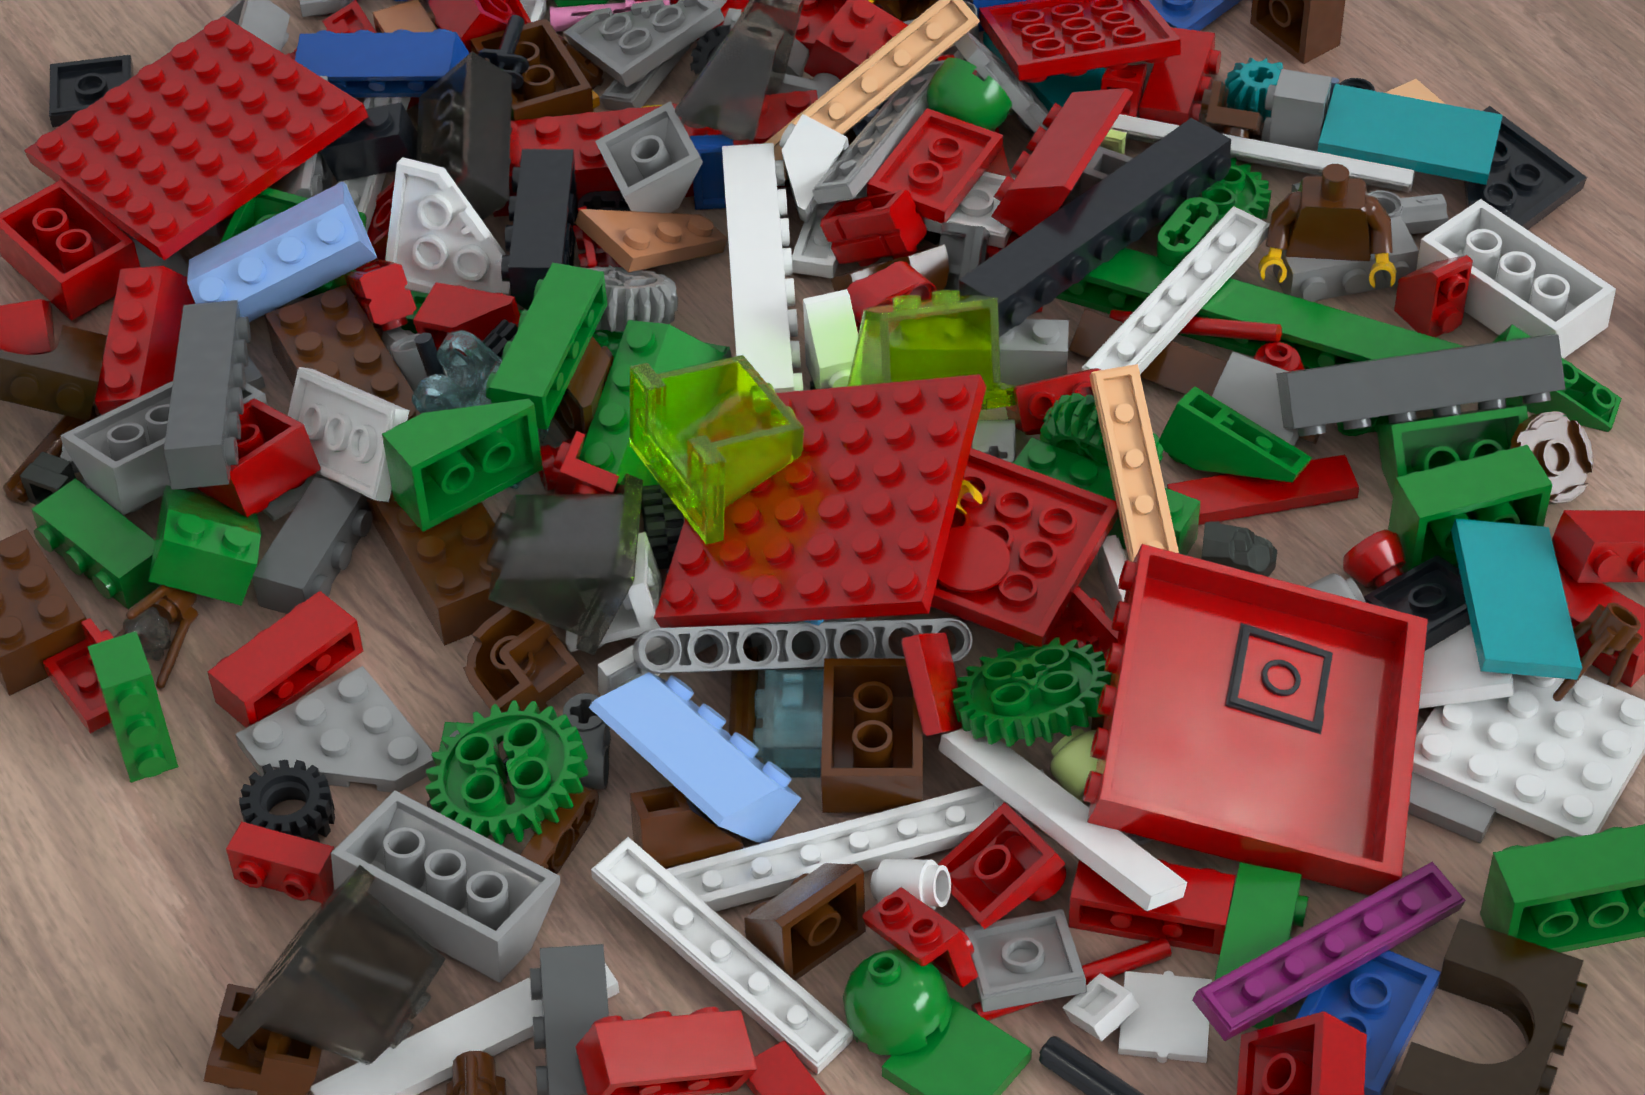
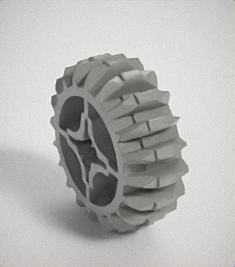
(636, 297)

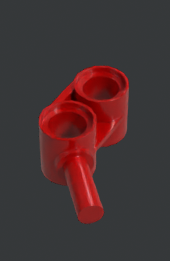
(885, 284)

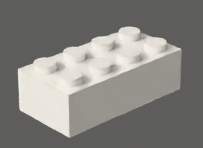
(1521, 278)

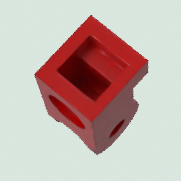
(1130, 77)

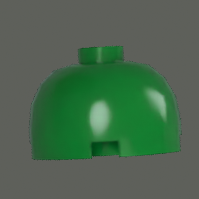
(966, 96)
(895, 1003)

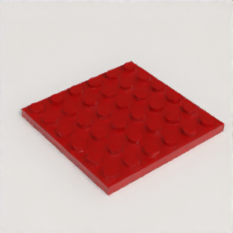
(195, 135)
(847, 523)

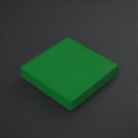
(961, 1060)

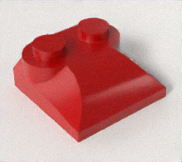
(1002, 867)

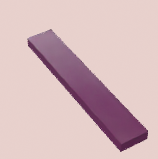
(1327, 951)

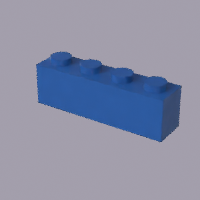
(381, 63)

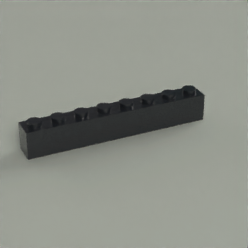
(1100, 222)

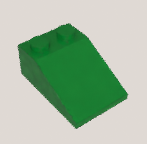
(460, 457)
(204, 547)

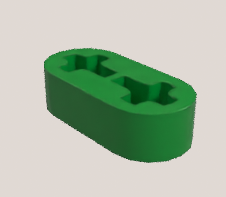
(1179, 227)

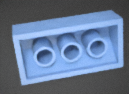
(284, 255)
(699, 755)

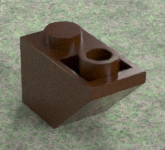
(676, 829)

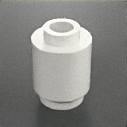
(919, 877)

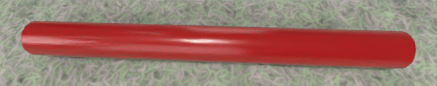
(1221, 327)
(1108, 966)

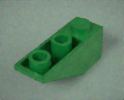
(1582, 400)

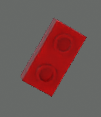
(281, 862)

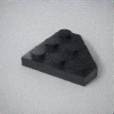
(1525, 177)

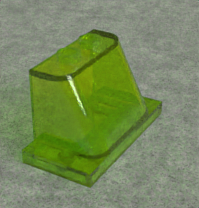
(931, 341)
(710, 435)

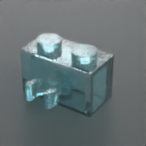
(791, 721)

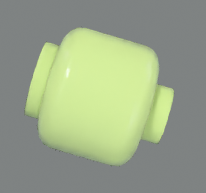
(1073, 761)

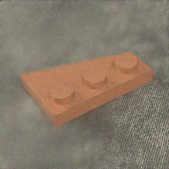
(651, 238)

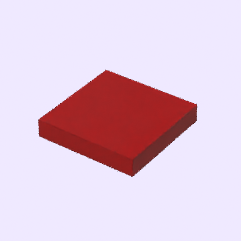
(932, 681)

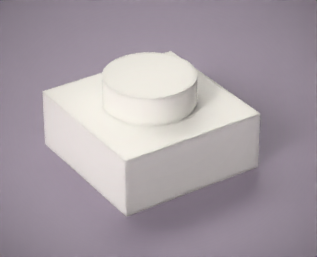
(1102, 1007)

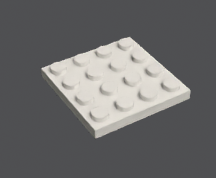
(1538, 757)

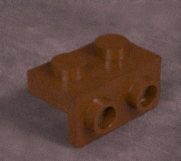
(1229, 120)

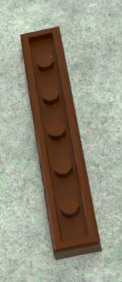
(1174, 368)

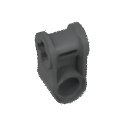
(595, 738)

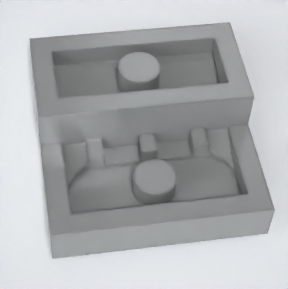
(1253, 391)

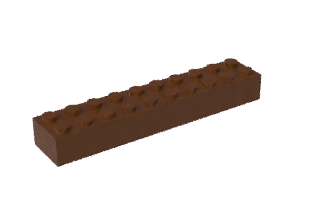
(443, 563)

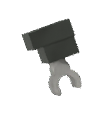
(48, 475)

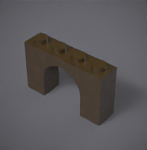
(57, 380)
(1522, 982)

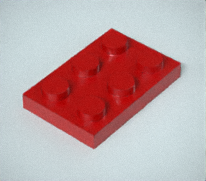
(937, 163)

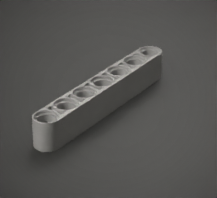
(778, 643)

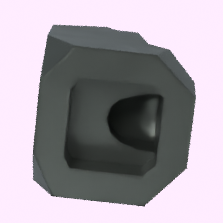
(1238, 548)

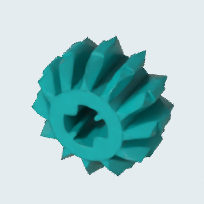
(1250, 84)

